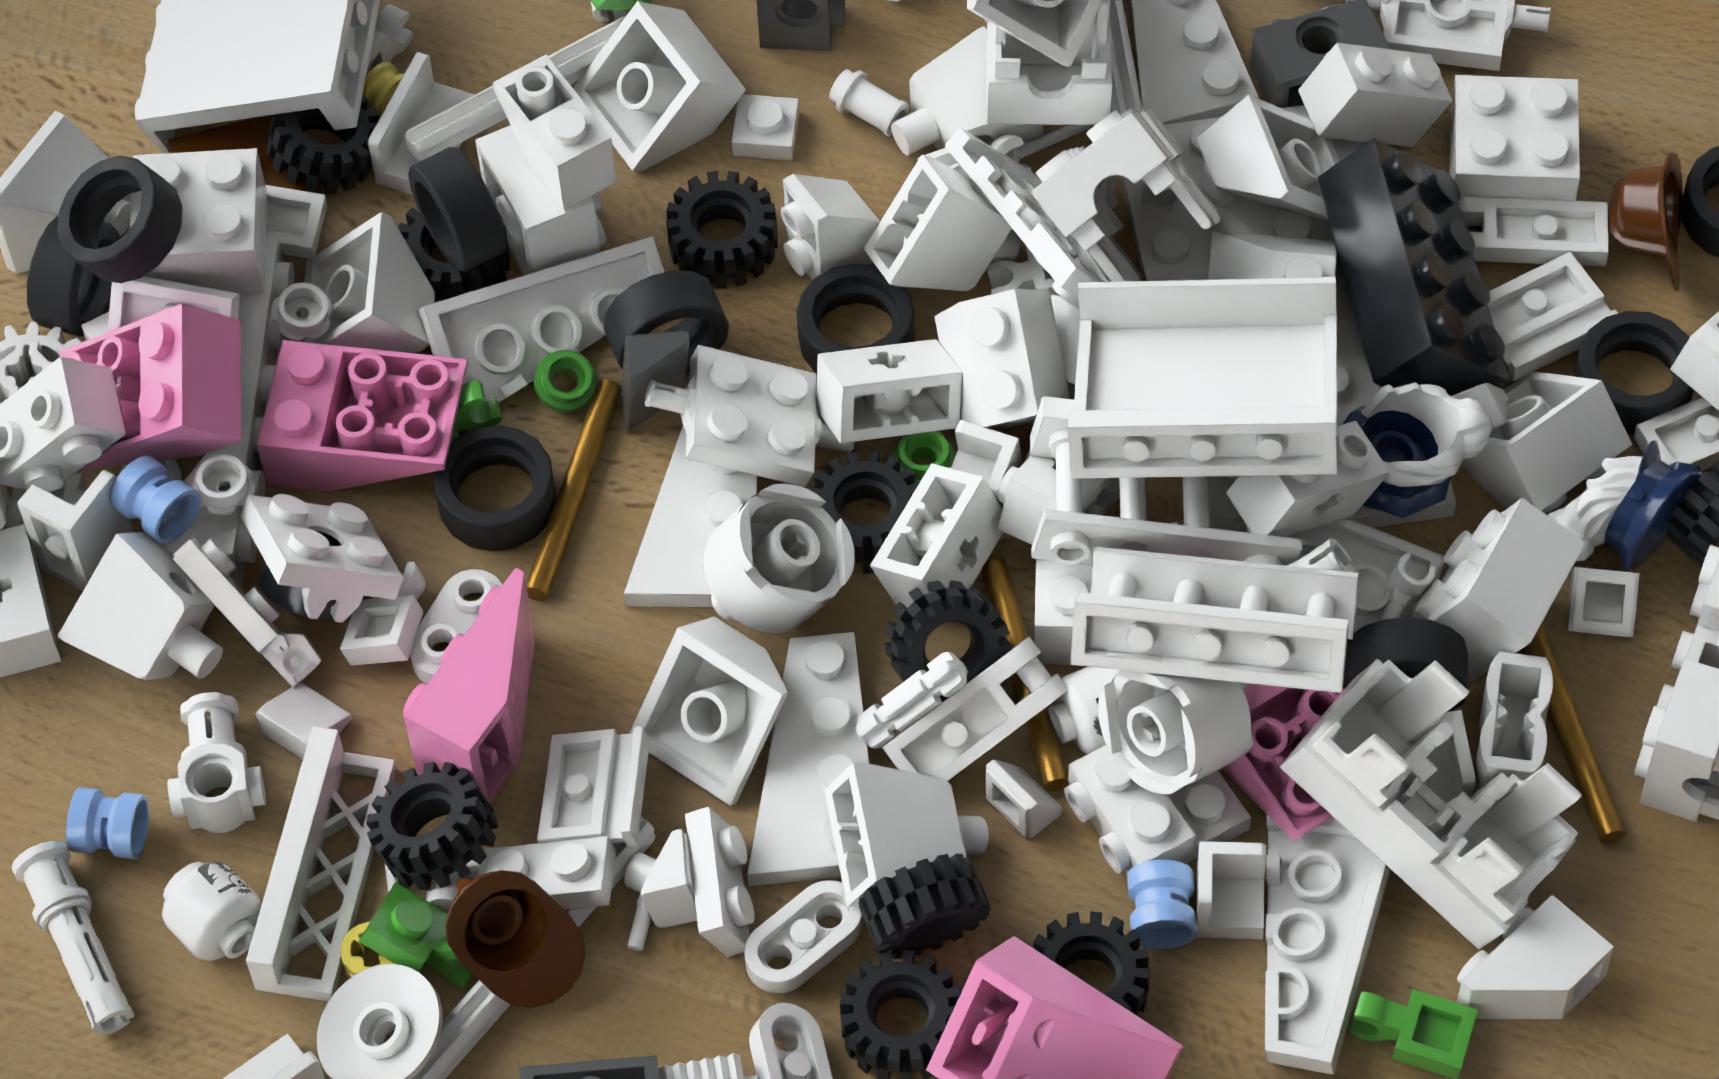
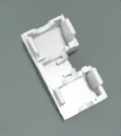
(1035, 89)
(1081, 185)
(1683, 729)
(1462, 857)

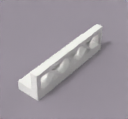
(296, 862)

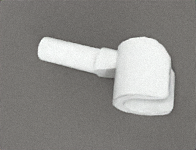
(1404, 588)
(635, 876)

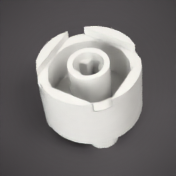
(777, 559)
(1174, 726)

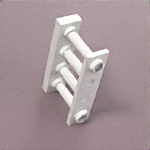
(1071, 535)
(1215, 619)

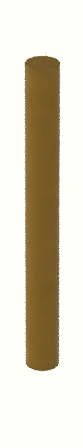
(572, 490)
(1040, 726)
(1578, 747)

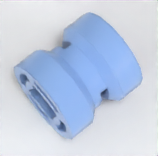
(151, 496)
(107, 823)
(1161, 902)

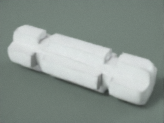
(911, 700)

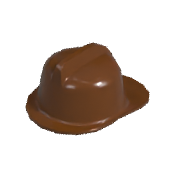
(1648, 212)
(515, 938)

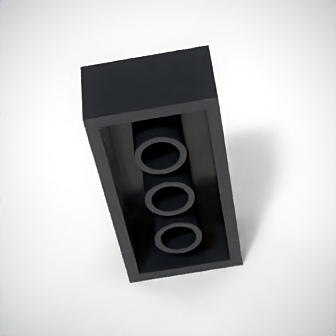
(1411, 272)

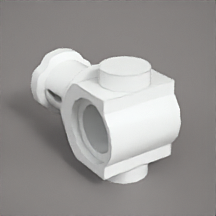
(214, 764)

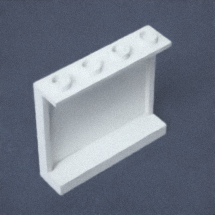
(254, 61)
(1205, 378)

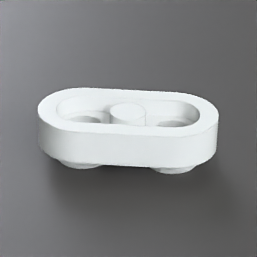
(448, 618)
(798, 937)
(799, 1035)

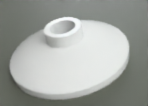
(369, 1009)

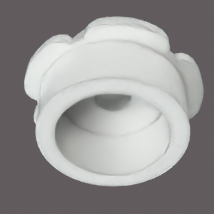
(307, 298)
(219, 472)

